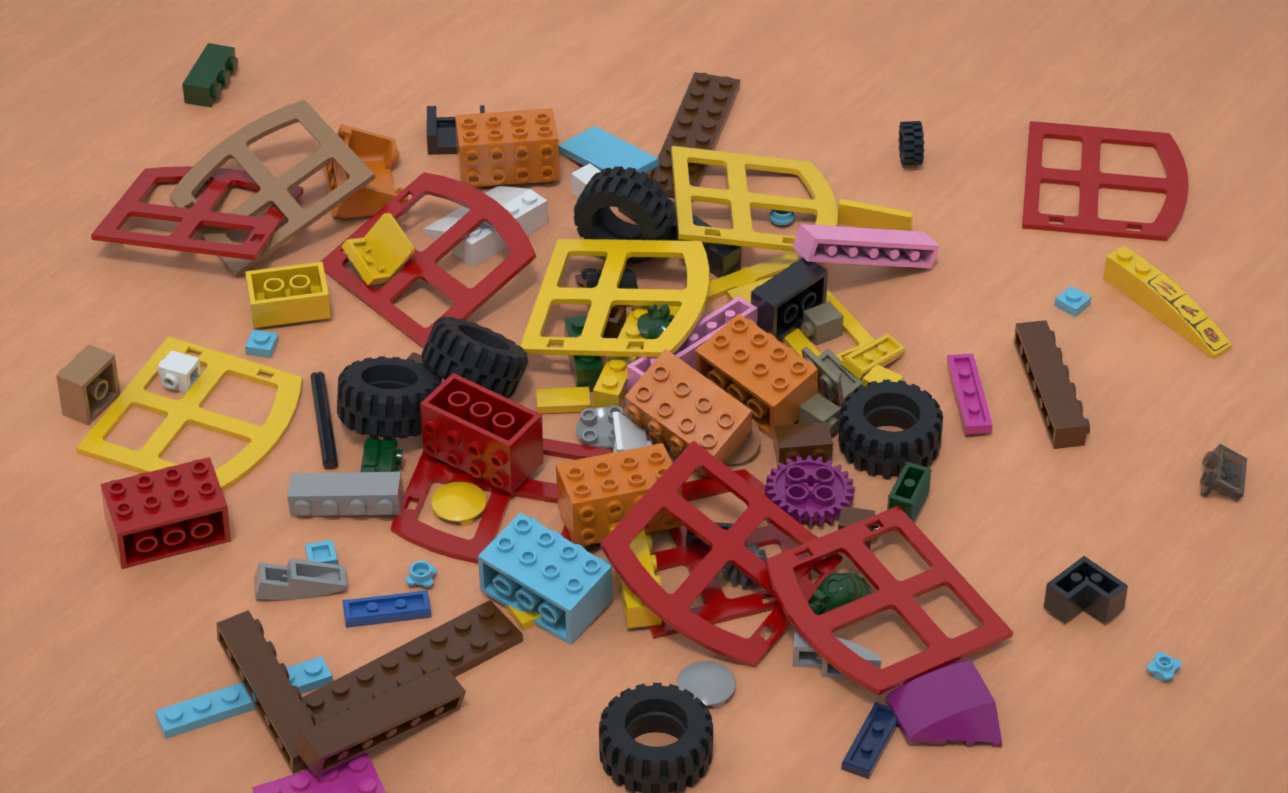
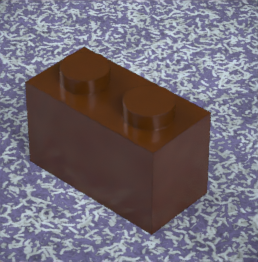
(803, 440)

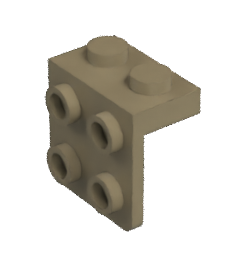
(832, 376)

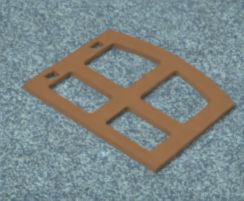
(275, 189)

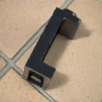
(441, 132)

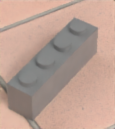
(345, 494)

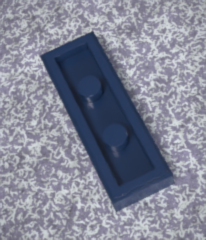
(870, 741)

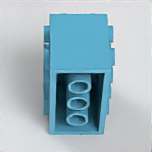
(546, 576)

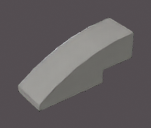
(298, 580)
(806, 656)

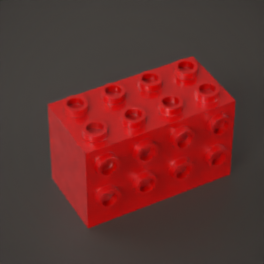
(482, 433)
(165, 512)

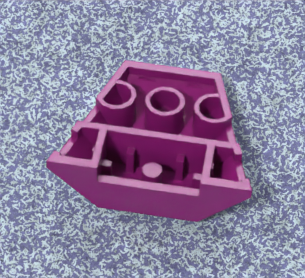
(947, 706)

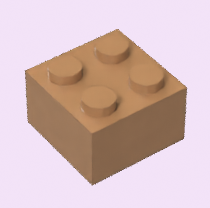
(88, 384)

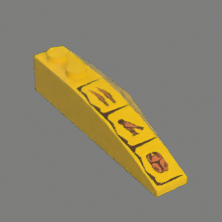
(1164, 300)

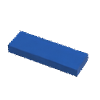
(386, 608)

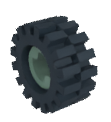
(911, 143)

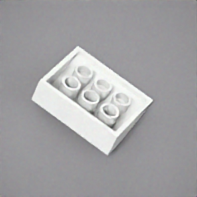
(484, 241)

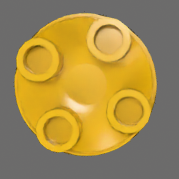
(458, 502)

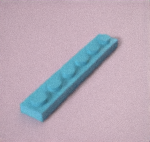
(234, 700)

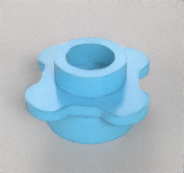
(421, 574)
(1163, 667)

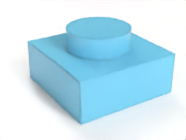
(1072, 301)
(261, 343)
(321, 552)

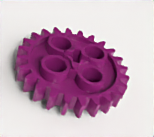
(810, 489)

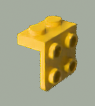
(380, 251)

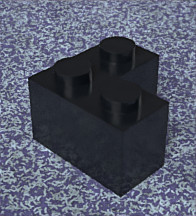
(1088, 588)

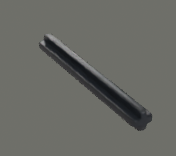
(324, 420)

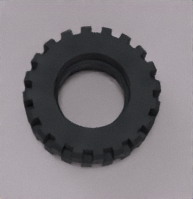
(629, 192)
(474, 355)
(384, 396)
(896, 406)
(662, 711)

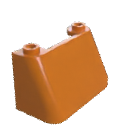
(378, 155)

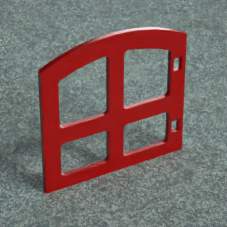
(1091, 179)
(191, 218)
(424, 263)
(431, 471)
(725, 546)
(890, 594)
(717, 606)

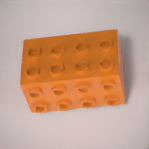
(507, 148)
(758, 372)
(685, 406)
(604, 488)

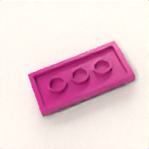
(350, 777)

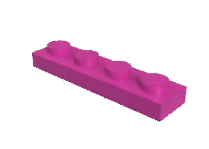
(969, 394)

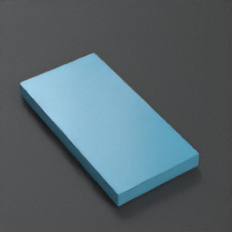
(606, 151)

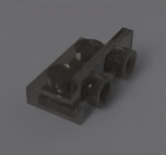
(1224, 472)

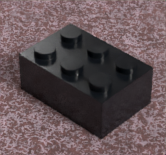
(789, 294)

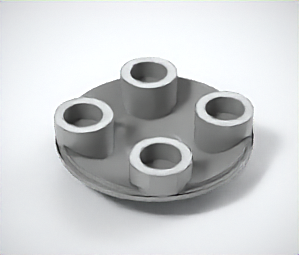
(596, 426)
(708, 681)

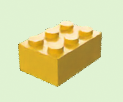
(288, 294)

